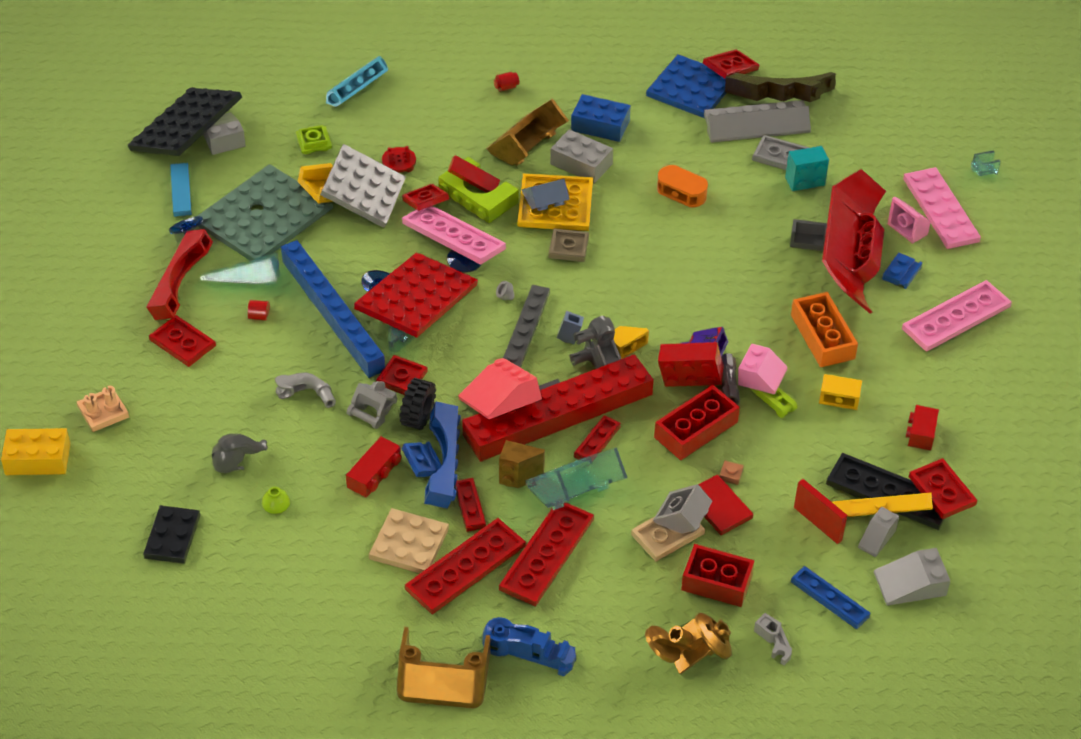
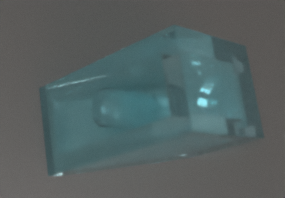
(398, 339)

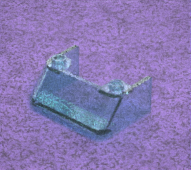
(577, 477)

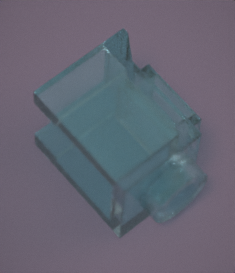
(984, 163)

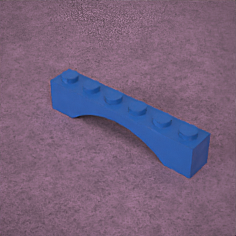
(441, 484)

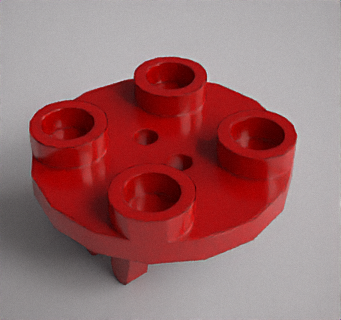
(399, 159)

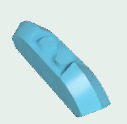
(356, 81)

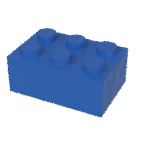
(600, 117)

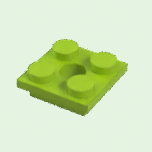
(313, 139)

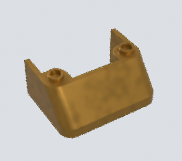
(528, 132)
(442, 682)

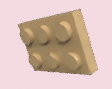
(662, 541)

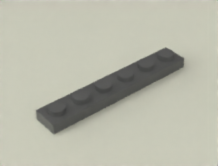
(526, 324)

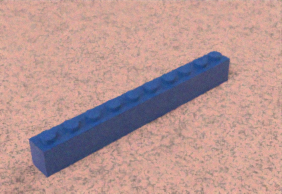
(333, 309)

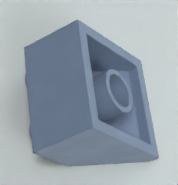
(546, 194)

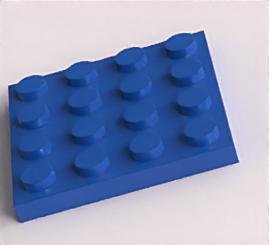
(688, 86)

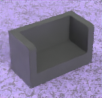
(808, 235)

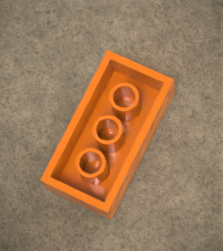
(824, 329)

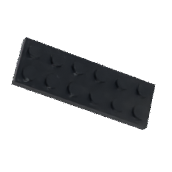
(870, 481)

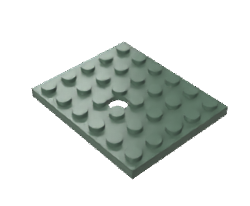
(262, 232)

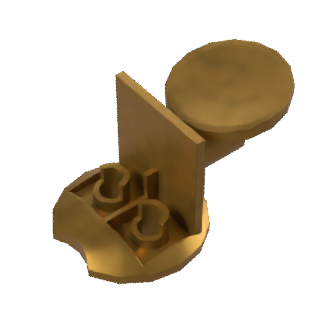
(691, 642)

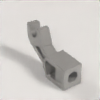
(780, 641)

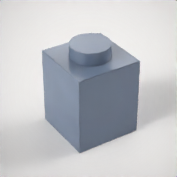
(570, 324)

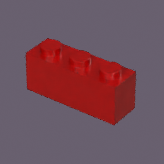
(373, 467)

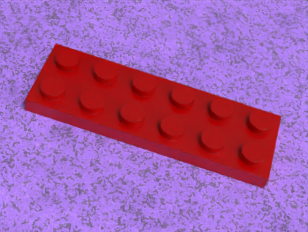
(546, 553)
(465, 566)

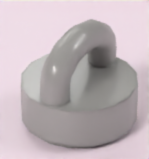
(505, 291)

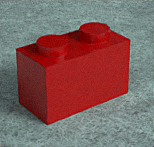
(923, 427)

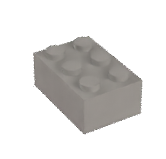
(581, 155)

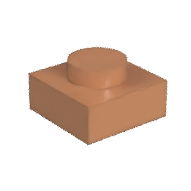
(731, 472)

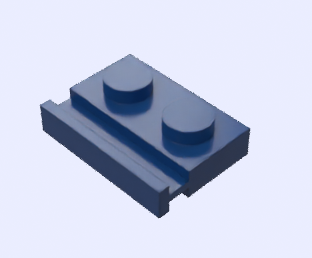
(902, 270)
(421, 458)

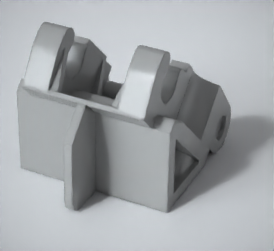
(375, 396)

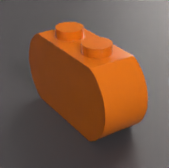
(682, 186)

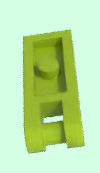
(775, 401)

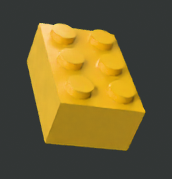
(35, 451)

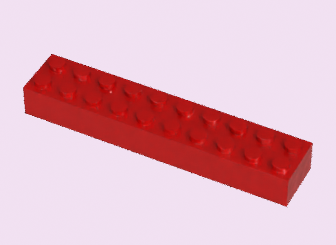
(561, 407)

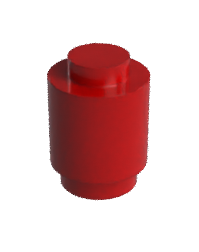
(506, 81)

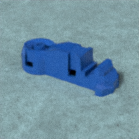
(524, 640)

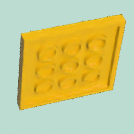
(570, 216)

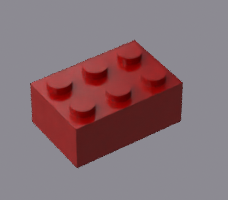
(690, 364)
(717, 575)

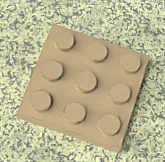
(408, 541)

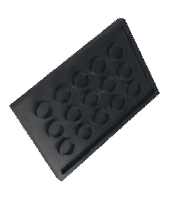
(184, 121)

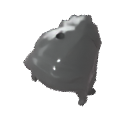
(231, 451)

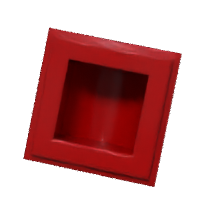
(258, 309)

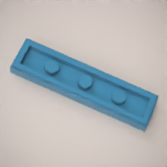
(180, 189)

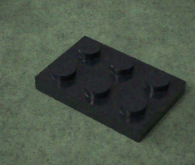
(172, 534)

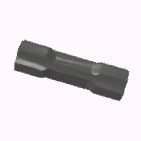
(729, 383)

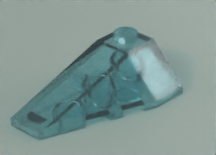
(258, 271)

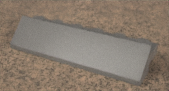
(757, 120)

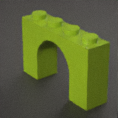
(484, 205)

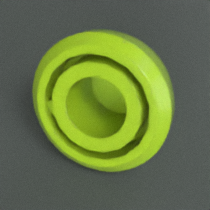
(275, 500)

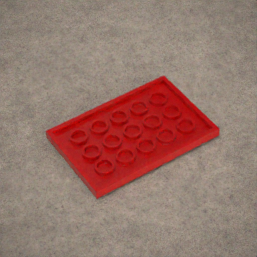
(416, 294)

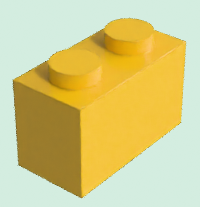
(840, 392)

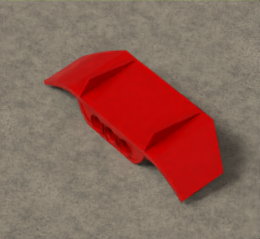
(854, 235)

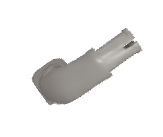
(296, 382)

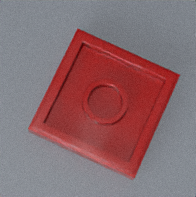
(425, 197)
(400, 372)

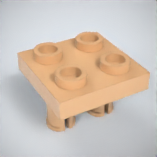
(102, 409)

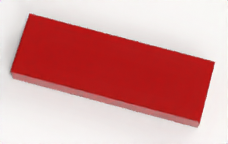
(473, 174)
(598, 437)
(470, 504)

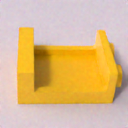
(313, 179)

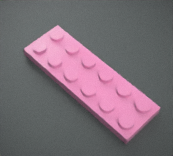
(941, 208)
(454, 234)
(956, 315)

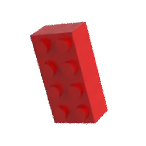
(696, 422)

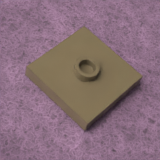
(568, 245)

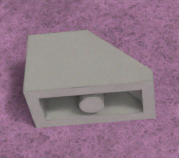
(879, 531)

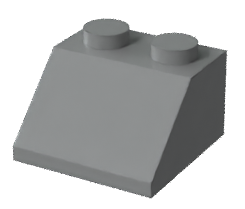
(683, 509)

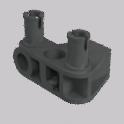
(602, 348)

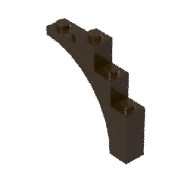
(780, 89)

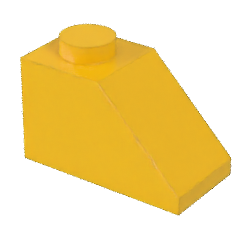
(630, 339)

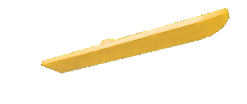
(895, 504)

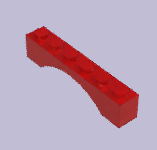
(192, 248)

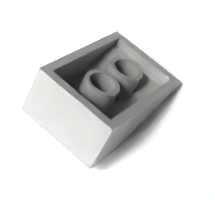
(225, 135)
(913, 578)

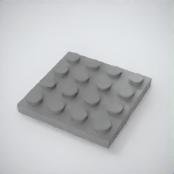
(363, 185)

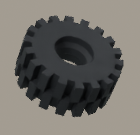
(417, 403)

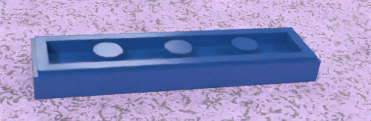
(830, 597)

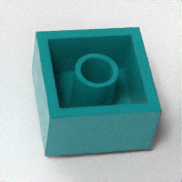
(807, 168)

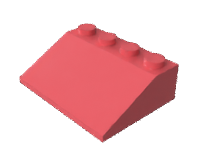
(501, 389)

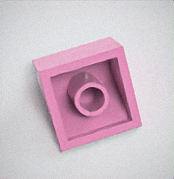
(907, 221)
(761, 369)

